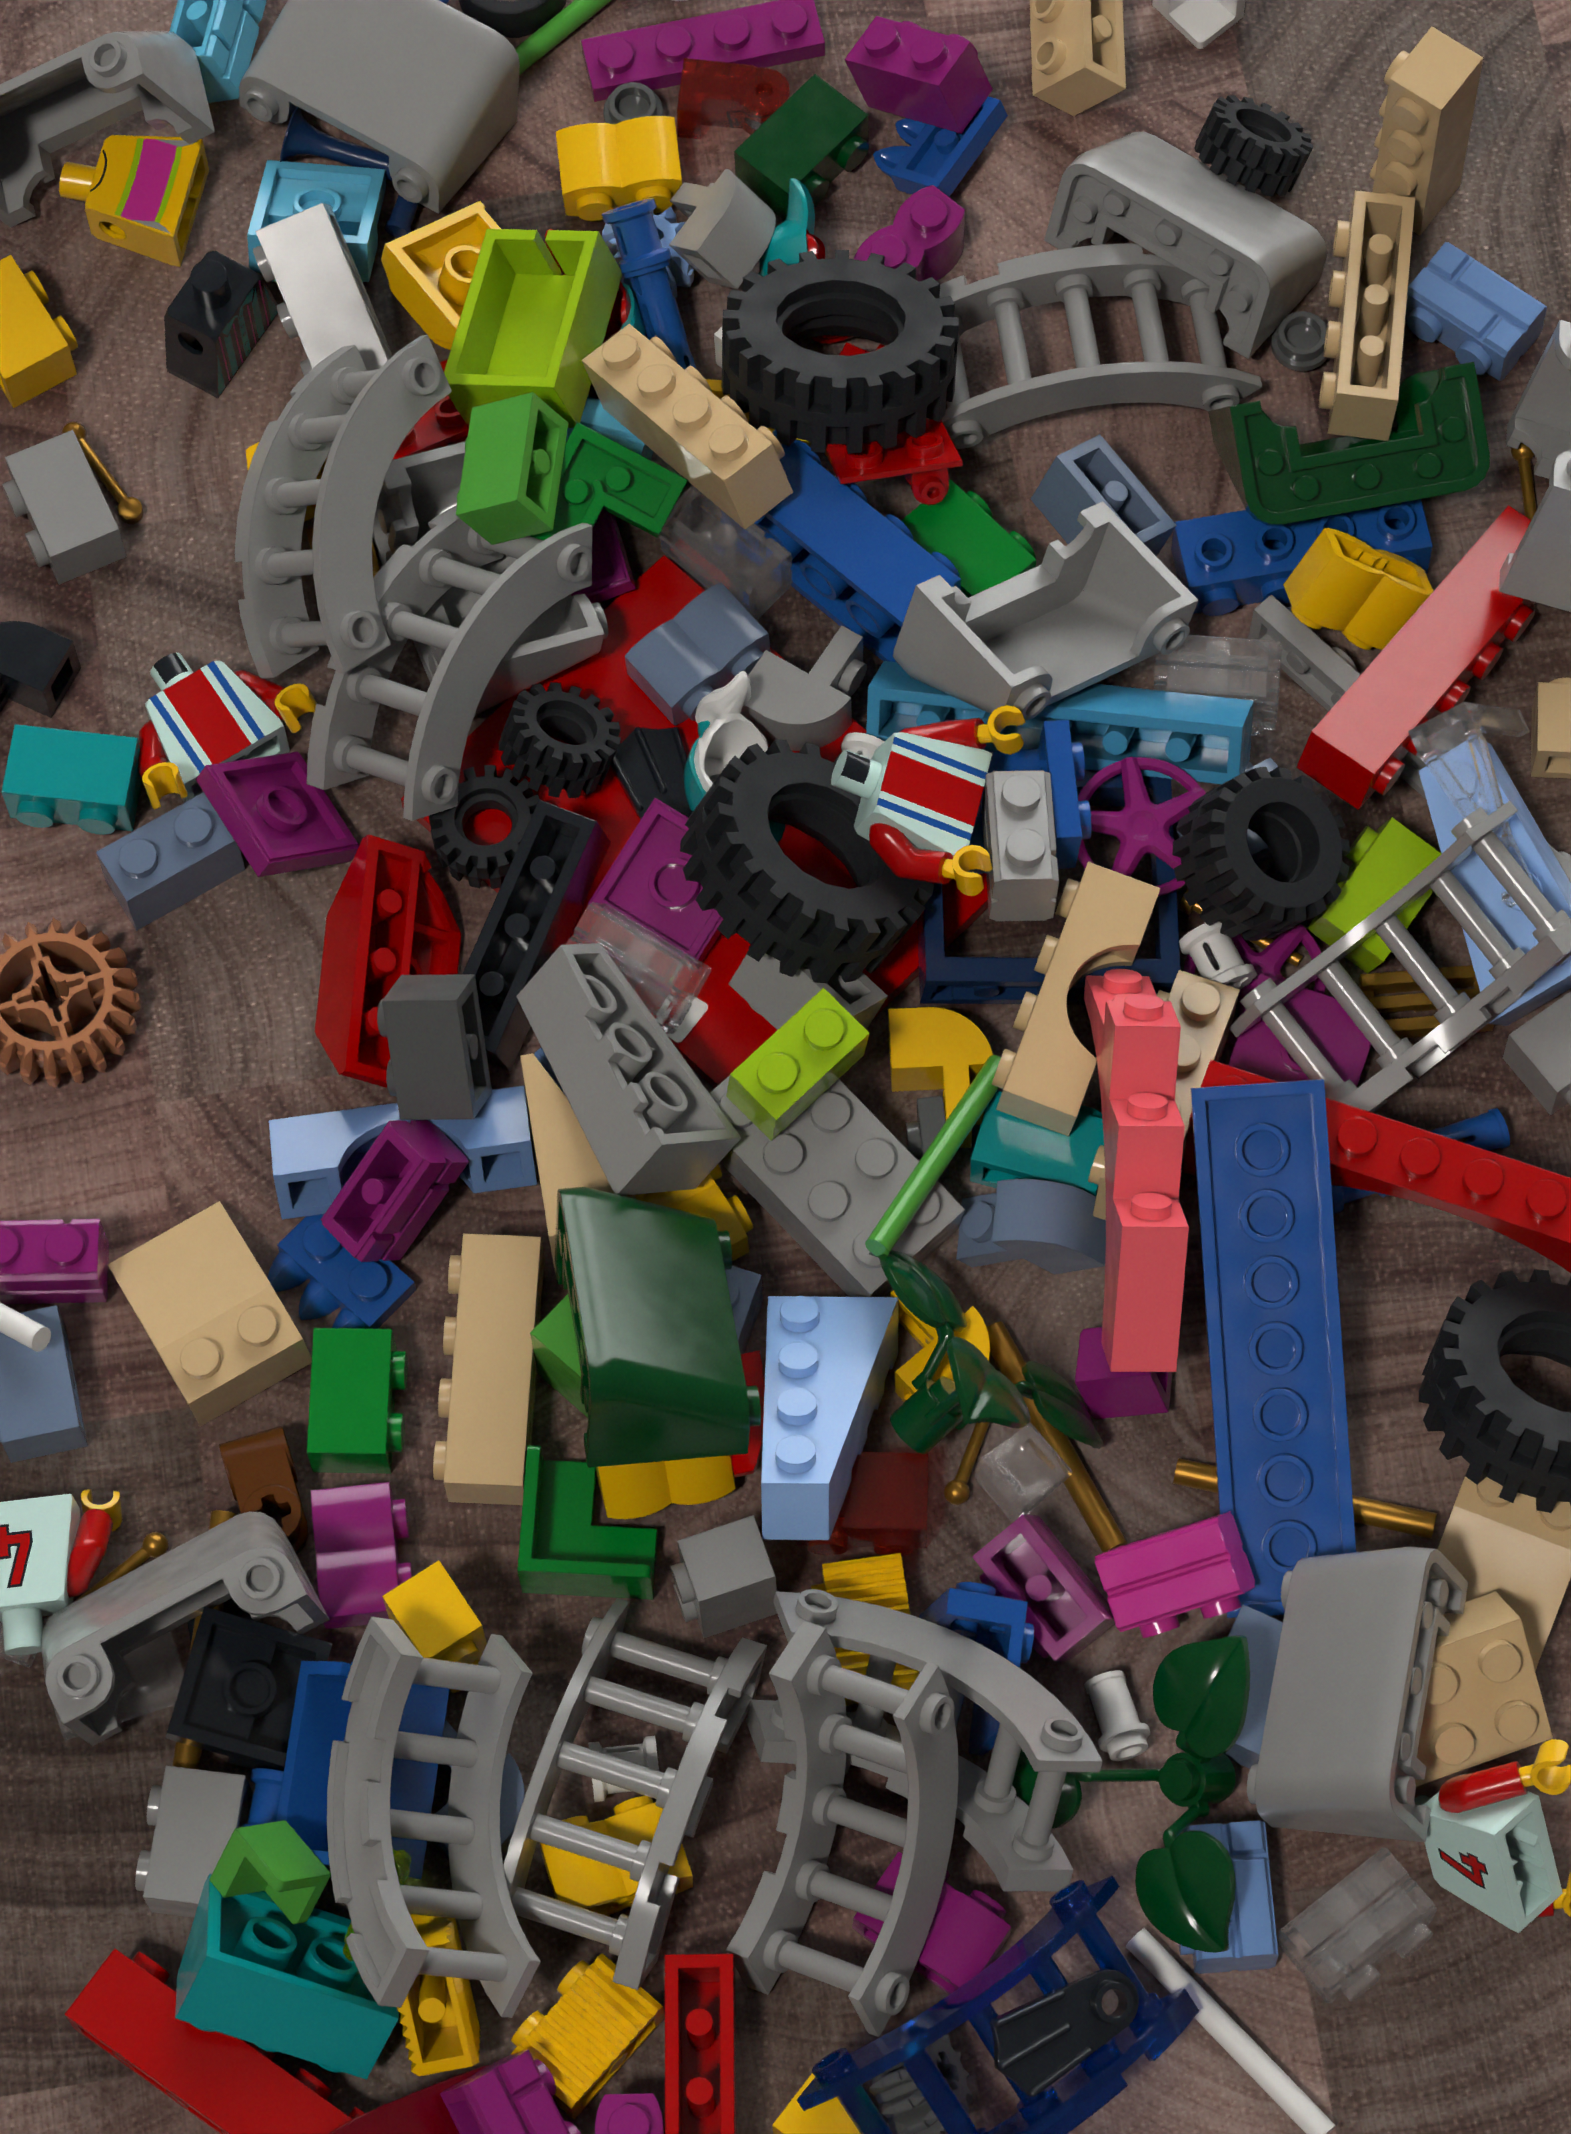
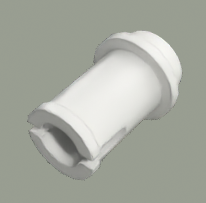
(1119, 1723)

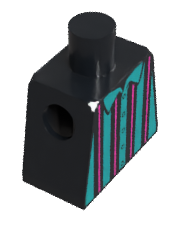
(225, 313)

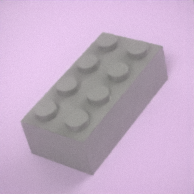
(833, 1182)

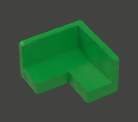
(612, 478)
(562, 1547)

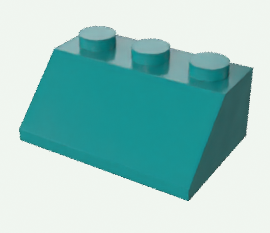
(279, 1983)

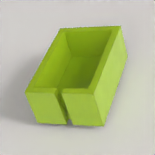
(529, 323)

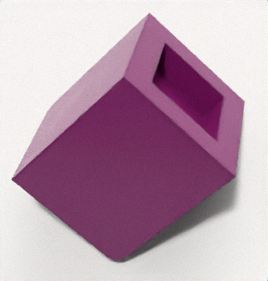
(1117, 1393)

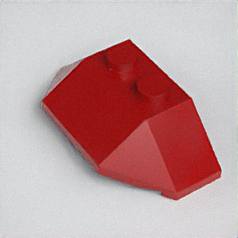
(379, 927)

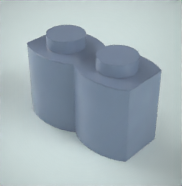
(696, 653)

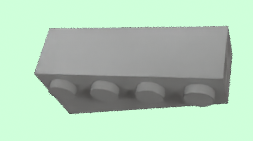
(623, 1075)

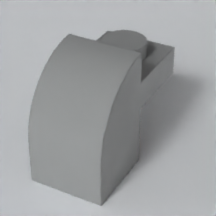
(724, 229)
(807, 705)

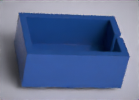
(323, 1717)

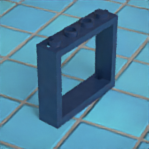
(1007, 979)

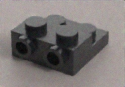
(241, 1689)

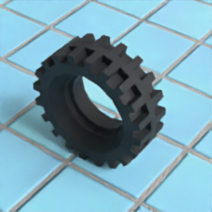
(839, 395)
(768, 895)
(1478, 1405)

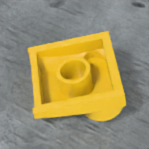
(434, 269)

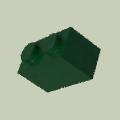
(804, 139)

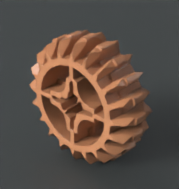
(27, 1011)

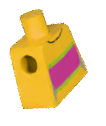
(141, 193)

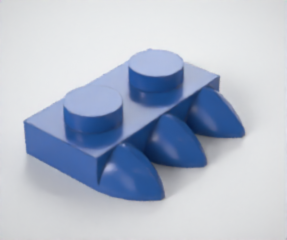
(938, 154)
(362, 1290)

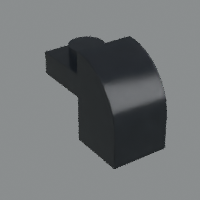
(35, 666)

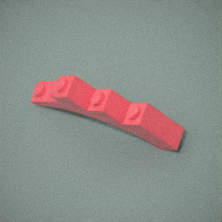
(1143, 1151)

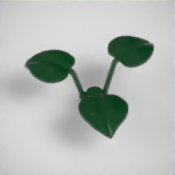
(978, 1389)
(1191, 1881)

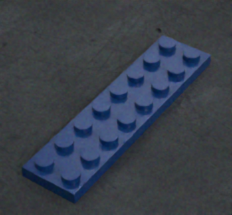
(1273, 1325)

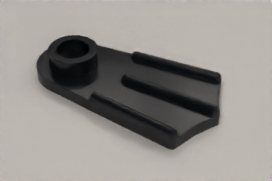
(651, 767)
(1060, 2029)

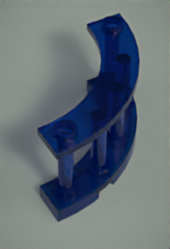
(1057, 2107)

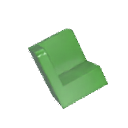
(272, 1861)

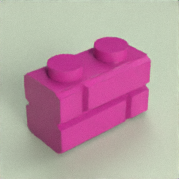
(1176, 1573)

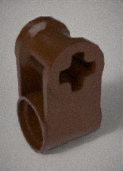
(266, 1480)

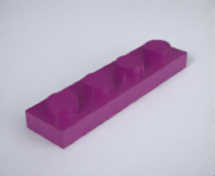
(748, 35)

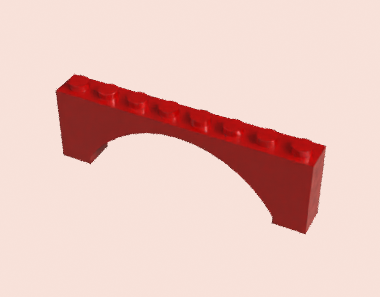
(1434, 1171)

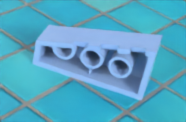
(1487, 890)
(819, 1395)

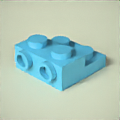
(351, 191)

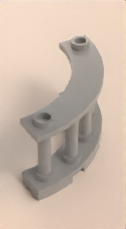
(1072, 278)
(359, 425)
(405, 593)
(1456, 1013)
(679, 1792)
(813, 1802)
(361, 1822)
(997, 1822)

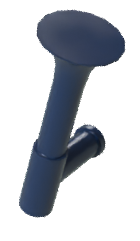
(305, 139)

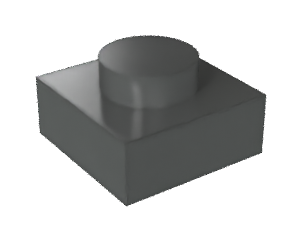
(924, 1130)

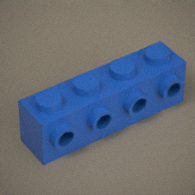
(1241, 561)

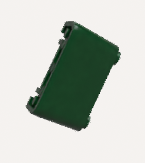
(1430, 452)
(652, 1330)

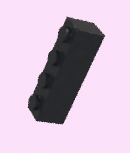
(532, 919)

